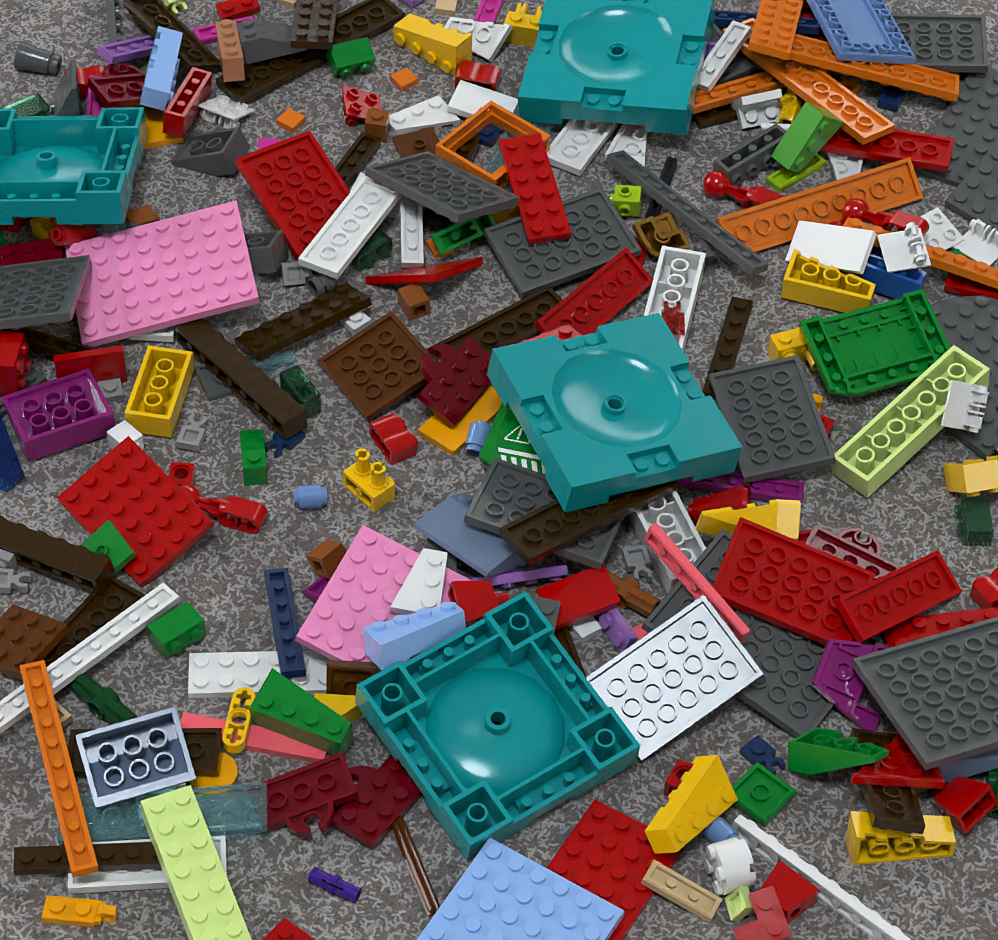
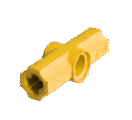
(790, 107)

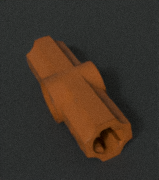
(633, 596)

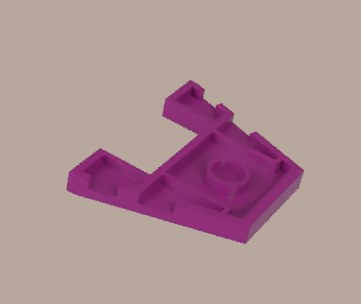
(841, 683)

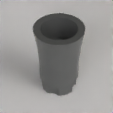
(36, 59)

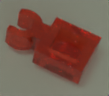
(673, 318)

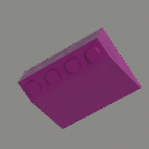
(58, 414)

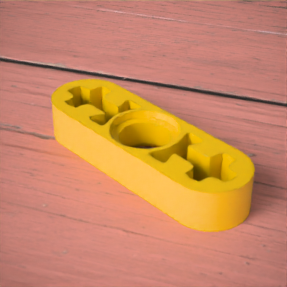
(241, 729)

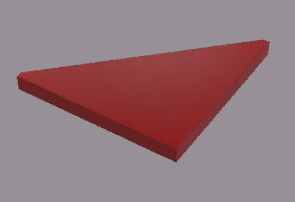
(425, 274)
(898, 769)

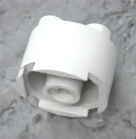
(729, 865)

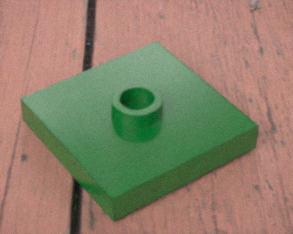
(112, 543)
(762, 794)

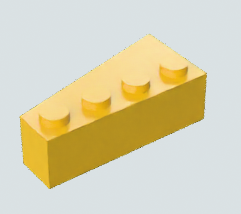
(434, 42)
(825, 286)
(972, 476)
(693, 806)
(876, 845)

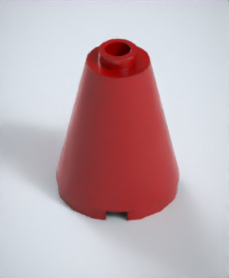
(734, 497)

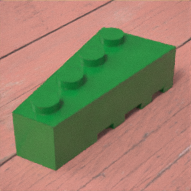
(300, 716)

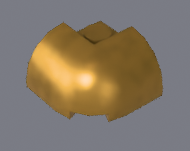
(659, 232)

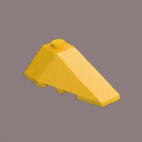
(779, 516)

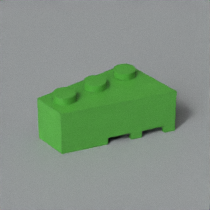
(806, 136)

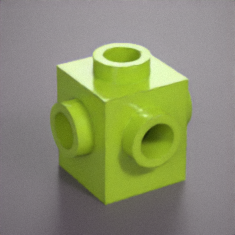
(627, 200)

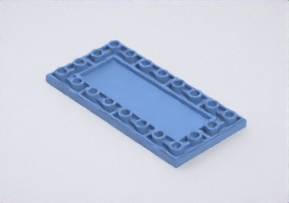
(862, 31)

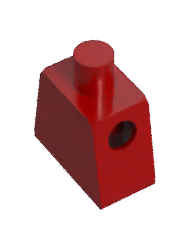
(475, 598)
(965, 802)
(792, 890)

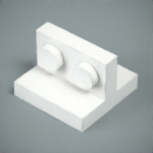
(757, 108)

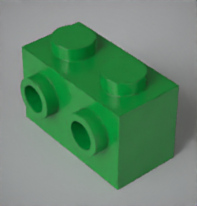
(350, 57)
(176, 630)

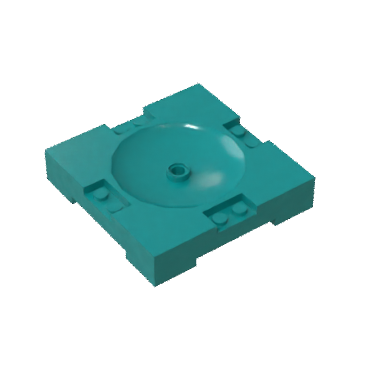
(617, 62)
(70, 165)
(613, 411)
(484, 775)

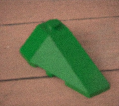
(827, 750)

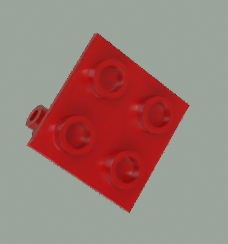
(357, 104)

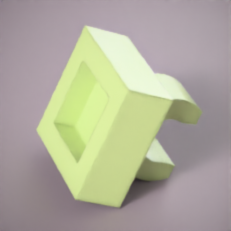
(172, 4)
(739, 904)

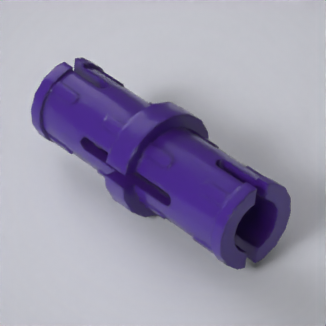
(348, 892)

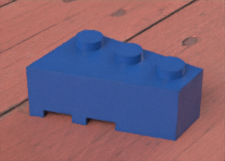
(893, 283)

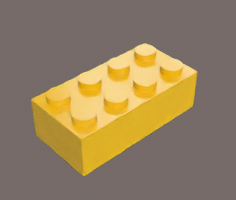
(160, 391)

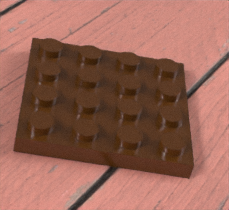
(377, 366)

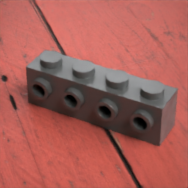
(750, 156)

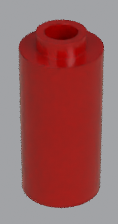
(68, 234)

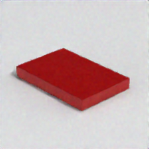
(103, 363)
(582, 595)

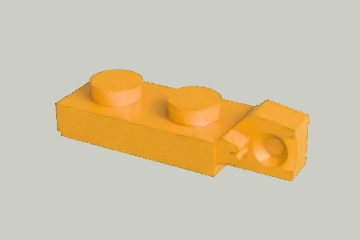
(77, 911)

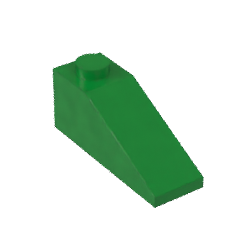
(461, 233)
(253, 457)

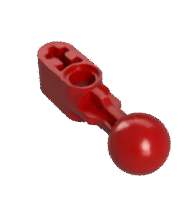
(717, 185)
(889, 221)
(230, 512)

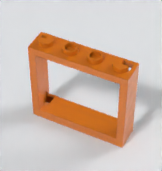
(473, 125)

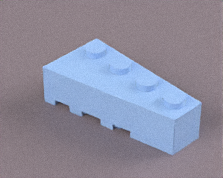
(162, 69)
(412, 633)

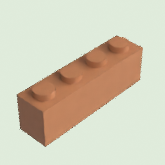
(229, 50)

